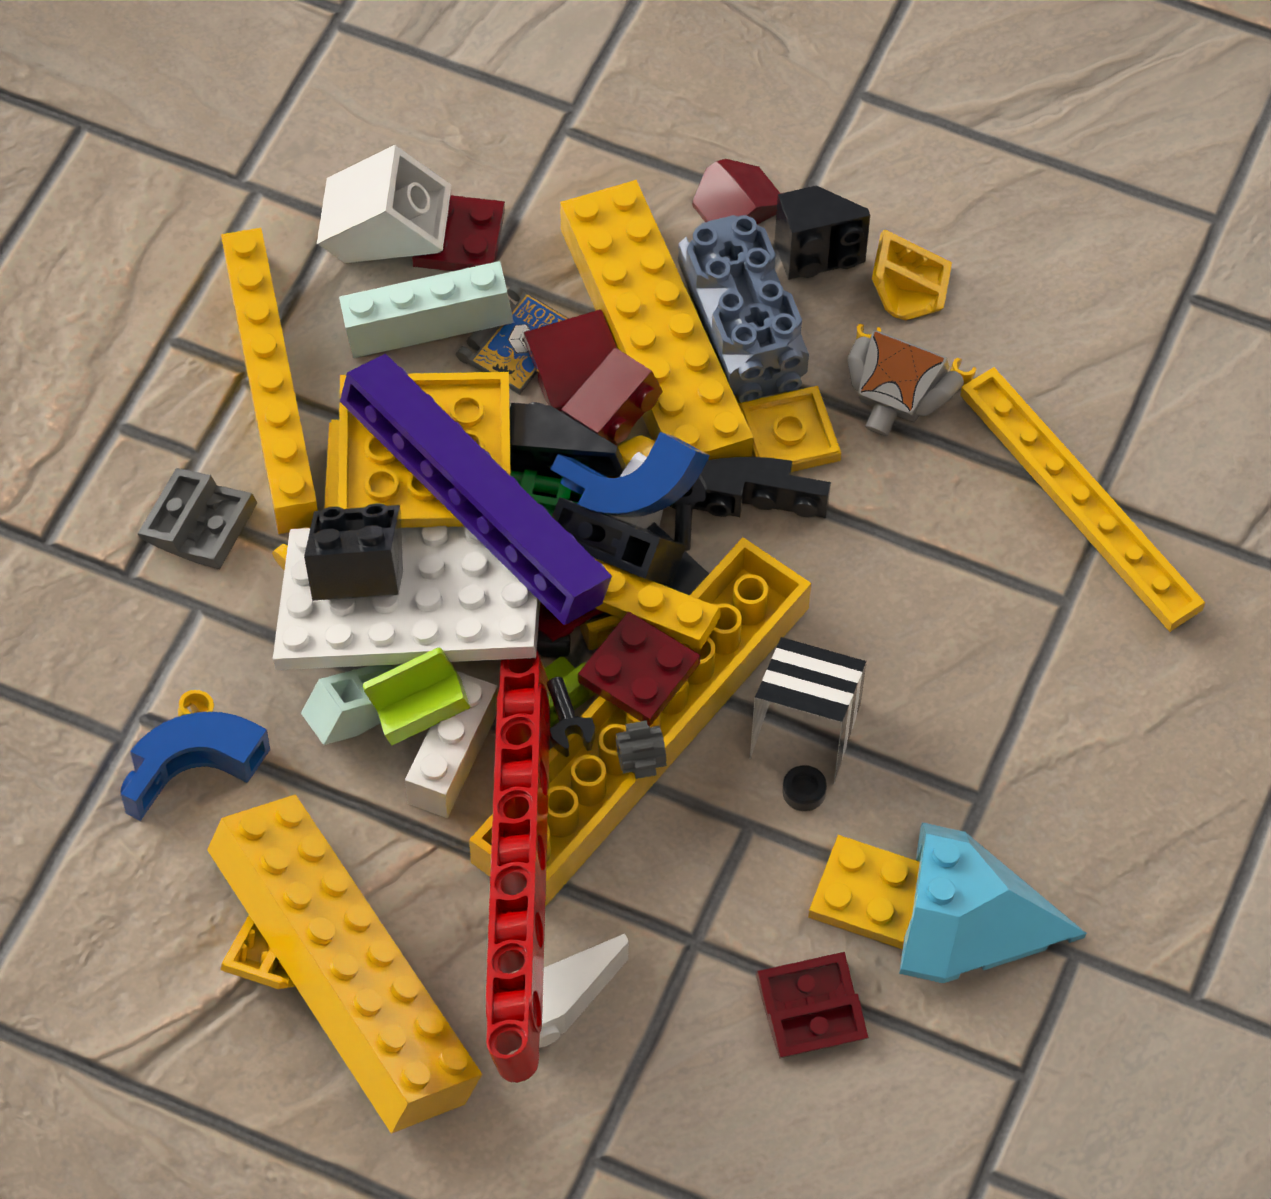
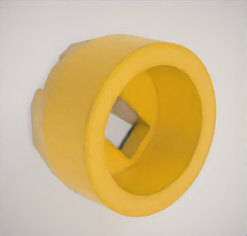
(197, 700)

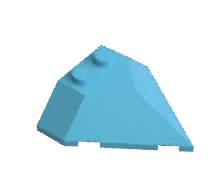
(973, 911)

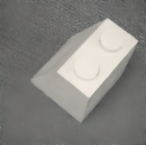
(384, 209)

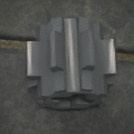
(641, 749)

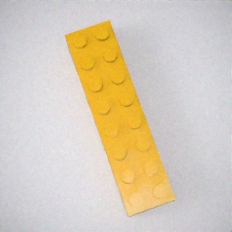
(654, 318)
(344, 963)

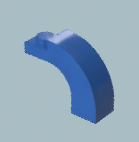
(655, 485)
(187, 743)

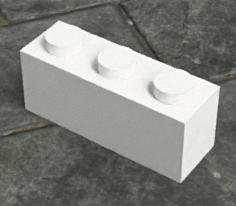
(451, 750)

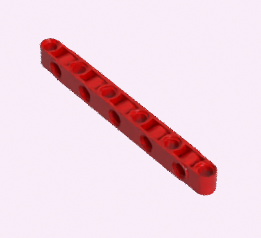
(518, 867)

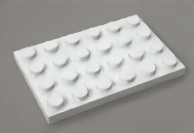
(448, 599)

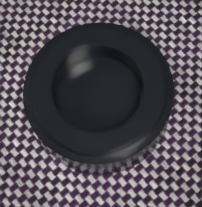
(804, 788)

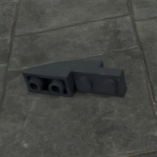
(760, 483)

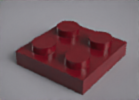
(470, 235)
(638, 668)

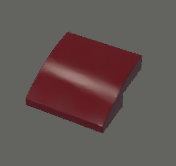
(568, 354)
(811, 1005)

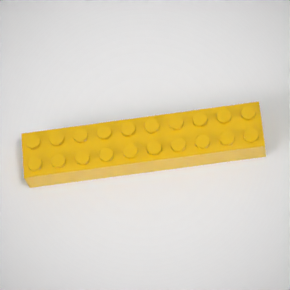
(588, 788)

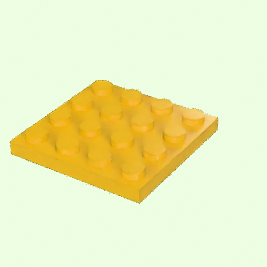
(375, 475)

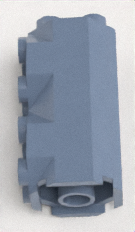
(744, 307)

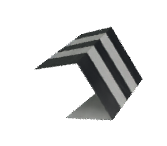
(812, 683)

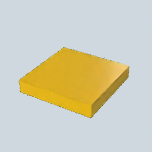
(792, 428)

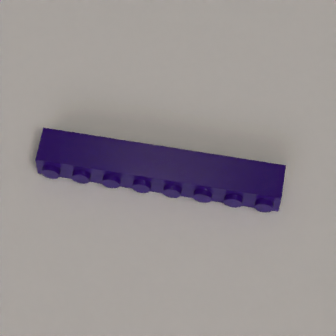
(475, 489)

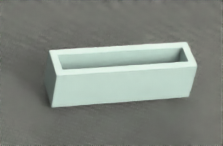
(426, 309)

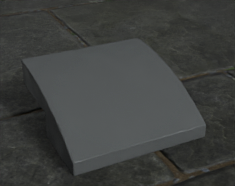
(197, 518)

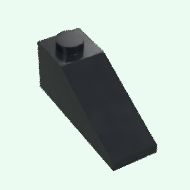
(543, 432)
(621, 542)

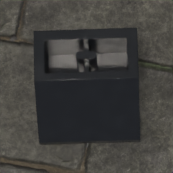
(819, 232)
(355, 552)

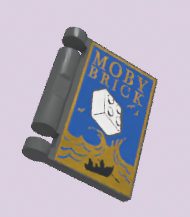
(504, 346)

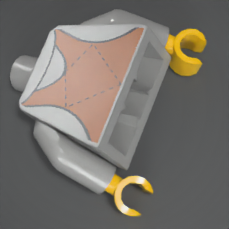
(900, 378)

